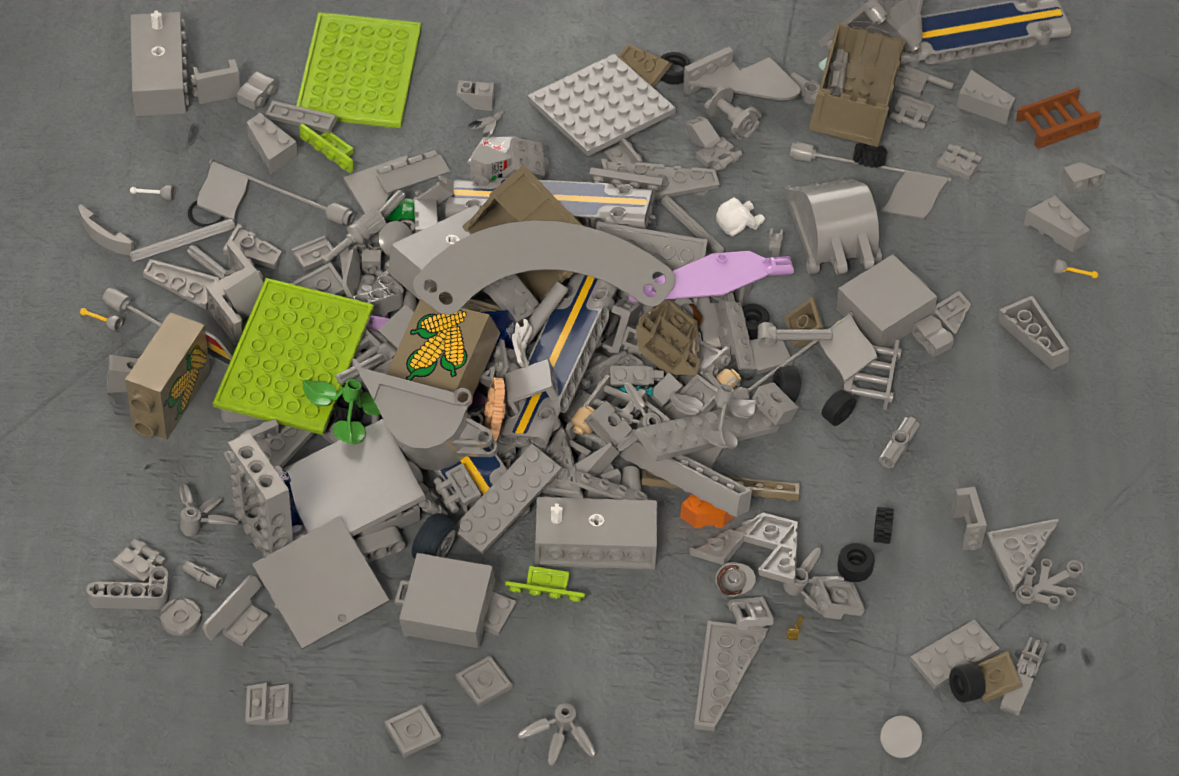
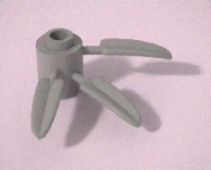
(647, 419)
(191, 517)
(802, 579)
(565, 720)

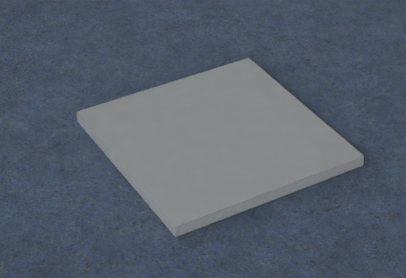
(354, 482)

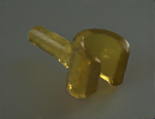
(793, 633)

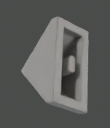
(663, 389)

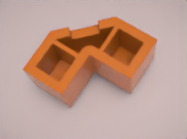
(701, 513)

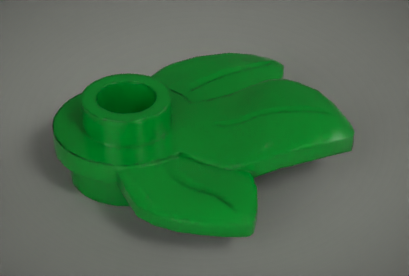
(404, 210)

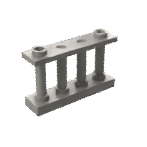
(636, 181)
(888, 395)
(595, 400)

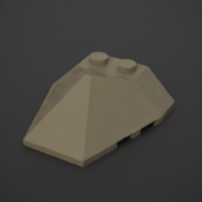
(669, 339)

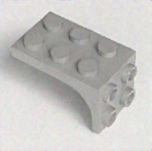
(513, 296)
(697, 388)

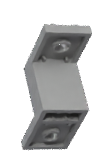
(217, 301)

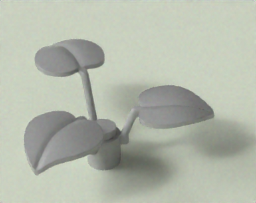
(723, 398)

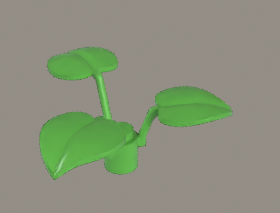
(322, 393)

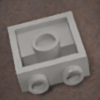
(836, 598)

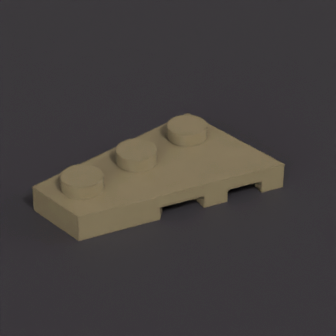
(645, 64)

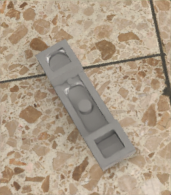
(118, 243)

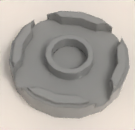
(180, 617)

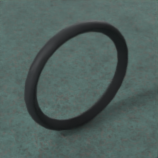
(197, 223)

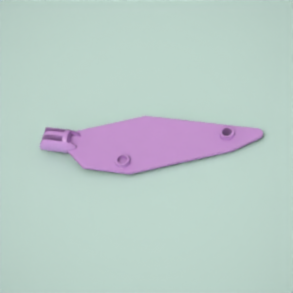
(721, 274)

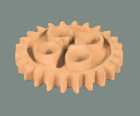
(495, 407)

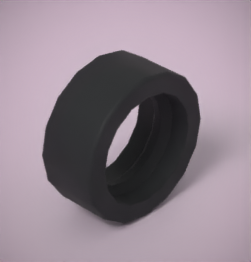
(678, 59)

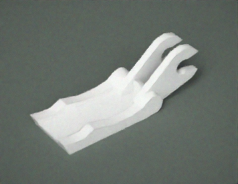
(519, 340)

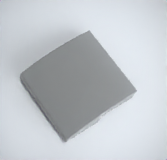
(244, 293)
(268, 704)

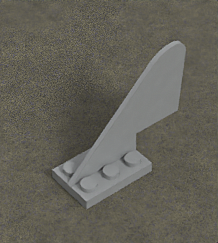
(759, 80)

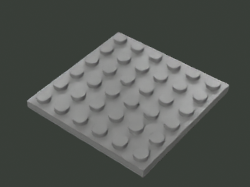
(601, 104)

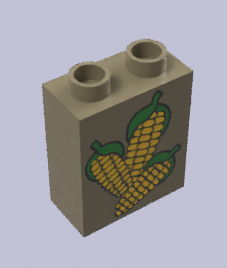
(445, 349)
(167, 376)

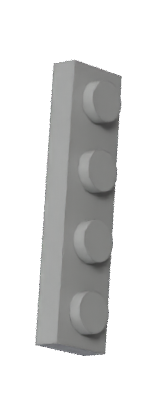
(297, 115)

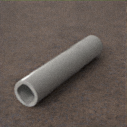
(546, 308)

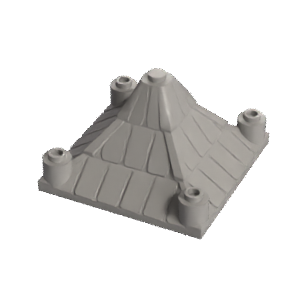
(889, 18)

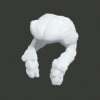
(734, 217)

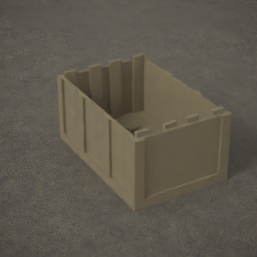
(868, 88)
(519, 200)

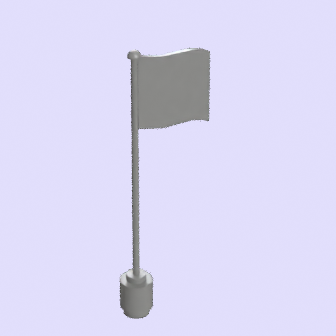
(227, 187)
(912, 195)
(846, 350)

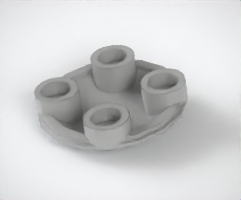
(392, 233)

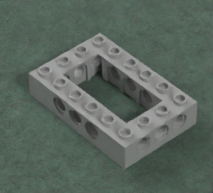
(260, 495)

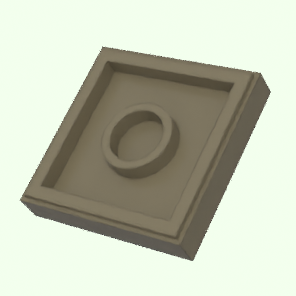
(999, 676)

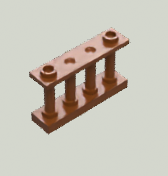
(1062, 131)

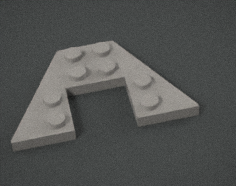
(765, 531)

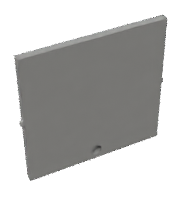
(320, 582)

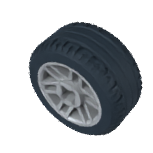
(435, 536)

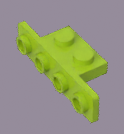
(329, 145)
(548, 582)

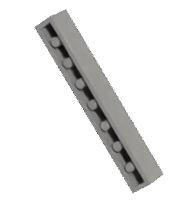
(693, 478)

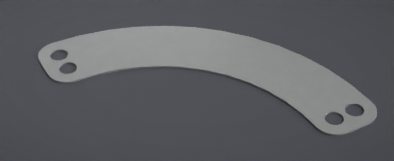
(539, 245)

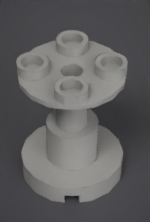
(743, 121)

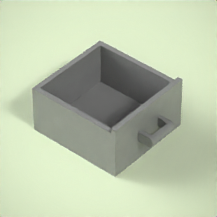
(886, 301)
(446, 600)

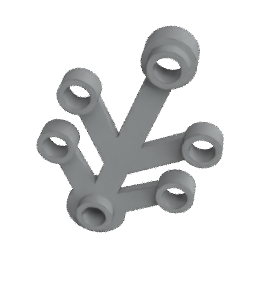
(1048, 585)

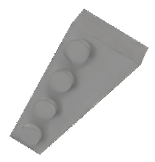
(1035, 331)

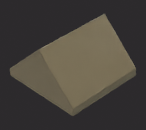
(804, 317)

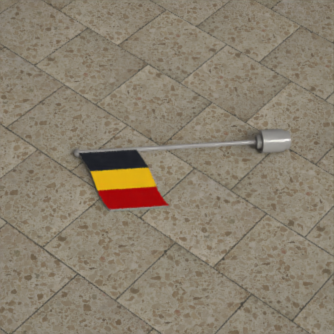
(121, 302)

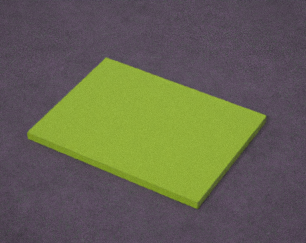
(360, 68)
(287, 340)

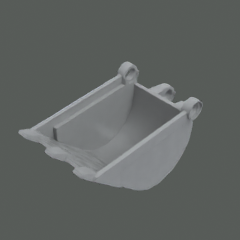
(835, 223)
(428, 421)

